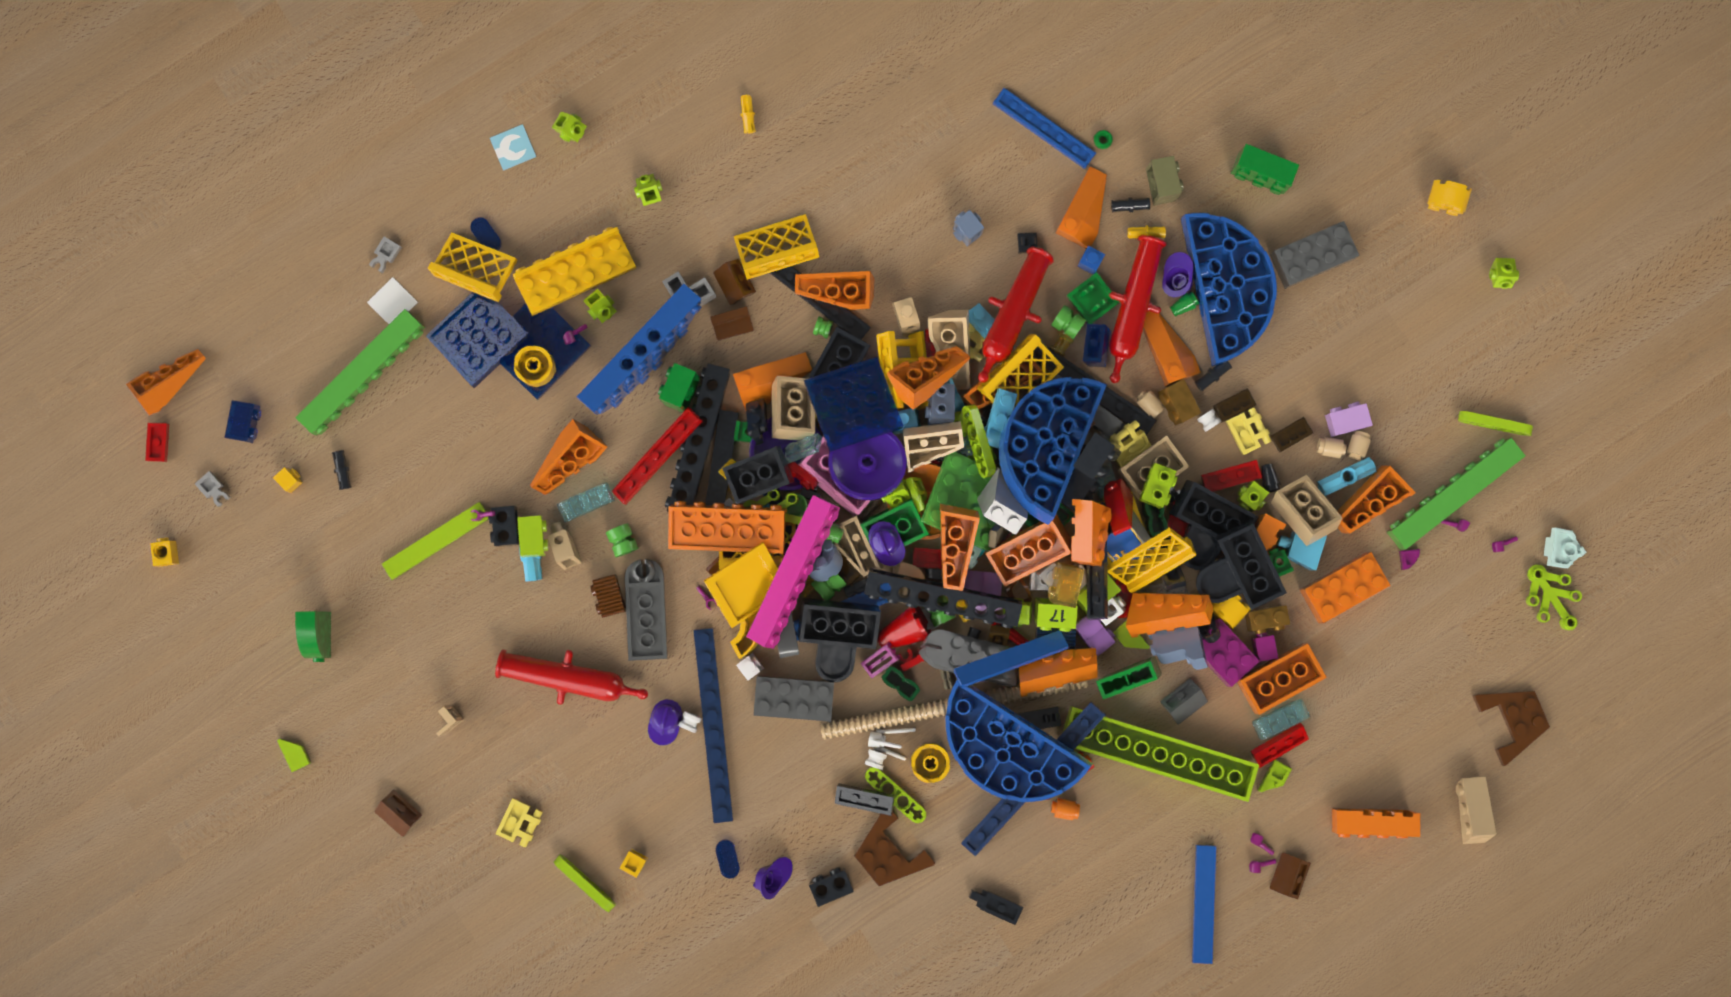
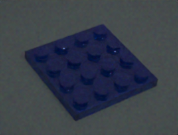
(547, 331)
(477, 337)
(853, 404)

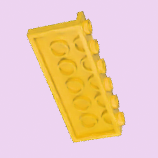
(574, 270)

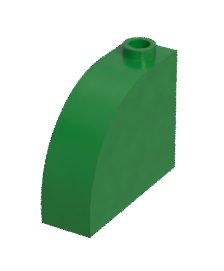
(314, 634)
(1129, 677)

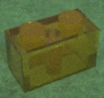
(1066, 584)

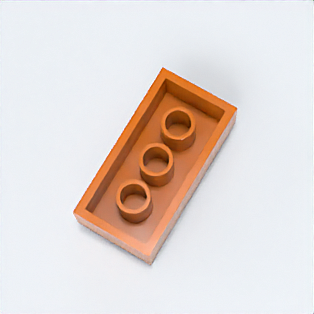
(1030, 550)
(1344, 587)
(1281, 678)

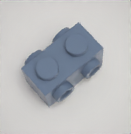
(967, 227)
(941, 405)

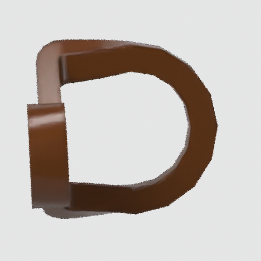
(1010, 594)

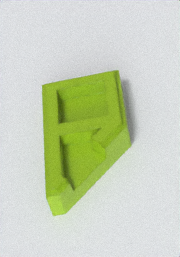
(917, 492)
(1125, 639)
(294, 754)
(1275, 776)

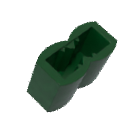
(1155, 521)
(905, 687)

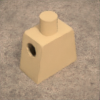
(906, 316)
(563, 547)

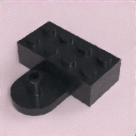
(1207, 517)
(1242, 570)
(837, 632)

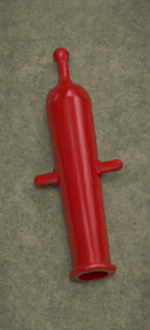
(1135, 303)
(1014, 310)
(565, 677)

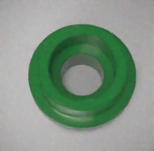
(1107, 135)

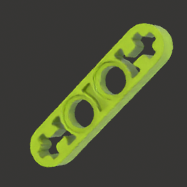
(1495, 423)
(978, 441)
(898, 791)
(584, 883)

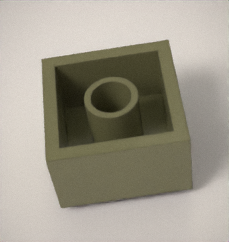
(1164, 180)

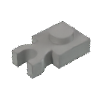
(386, 251)
(211, 487)

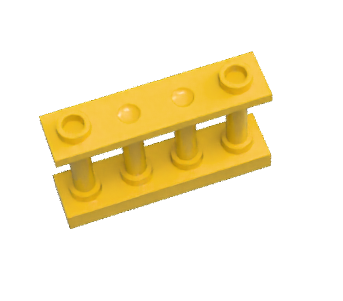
(889, 359)

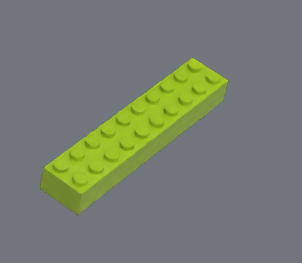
(1168, 757)

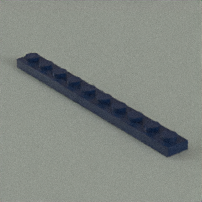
(713, 725)
(1006, 808)

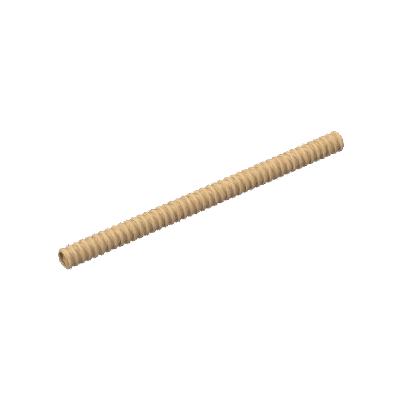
(927, 710)

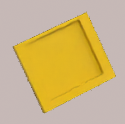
(743, 584)

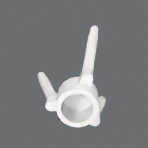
(877, 741)

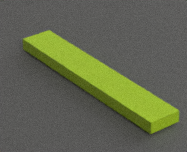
(433, 542)

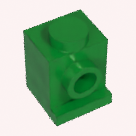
(740, 435)
(1285, 567)

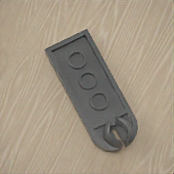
(646, 611)
(954, 650)

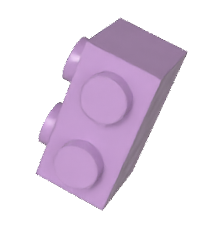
(1349, 419)

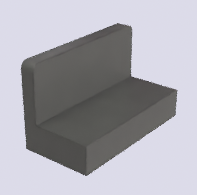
(1184, 701)

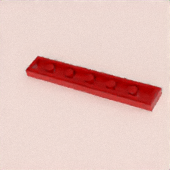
(657, 456)

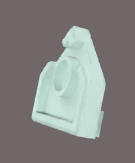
(1562, 548)

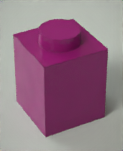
(1264, 647)

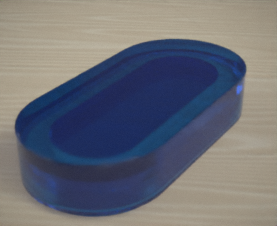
(485, 233)
(727, 858)

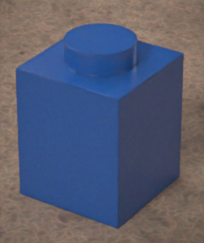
(1091, 260)

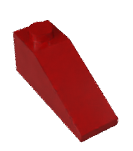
(1120, 500)

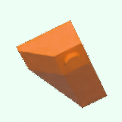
(1084, 212)
(842, 289)
(1169, 351)
(921, 379)
(758, 381)
(159, 387)
(570, 452)

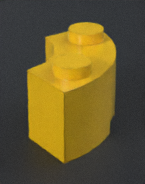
(741, 644)

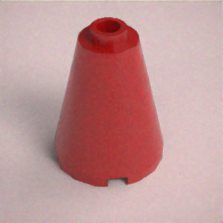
(905, 629)

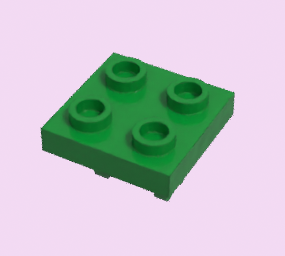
(1092, 299)

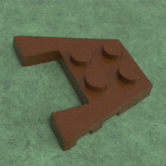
(1522, 716)
(882, 857)

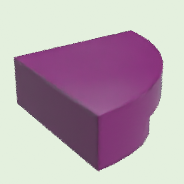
(1408, 558)

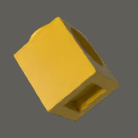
(172, 554)
(633, 863)

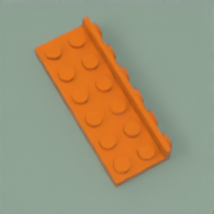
(726, 527)

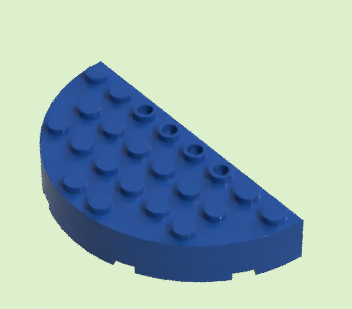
(1231, 283)
(642, 353)
(1046, 440)
(1007, 751)

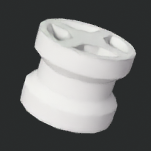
(1209, 420)
(689, 721)
(875, 759)

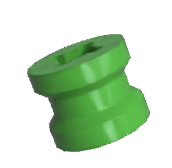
(823, 327)

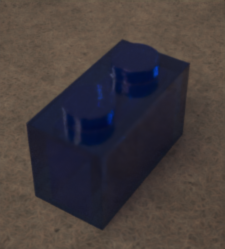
(1096, 345)
(242, 422)

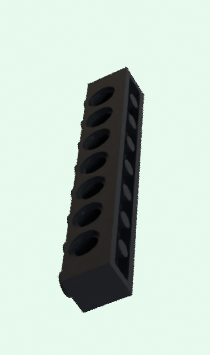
(721, 376)
(936, 589)

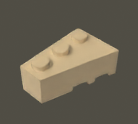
(931, 442)
(856, 547)
(1475, 810)

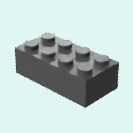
(1314, 255)
(793, 698)

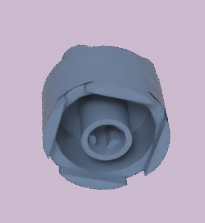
(827, 563)

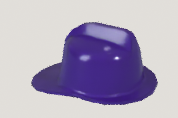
(1178, 274)
(886, 543)
(664, 722)
(772, 878)

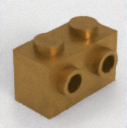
(1179, 402)
(1266, 618)

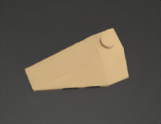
(952, 330)

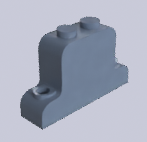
(1179, 645)

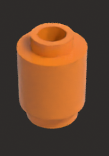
(1065, 809)

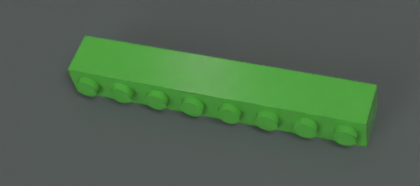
(360, 372)
(1456, 493)

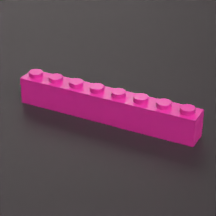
(793, 572)

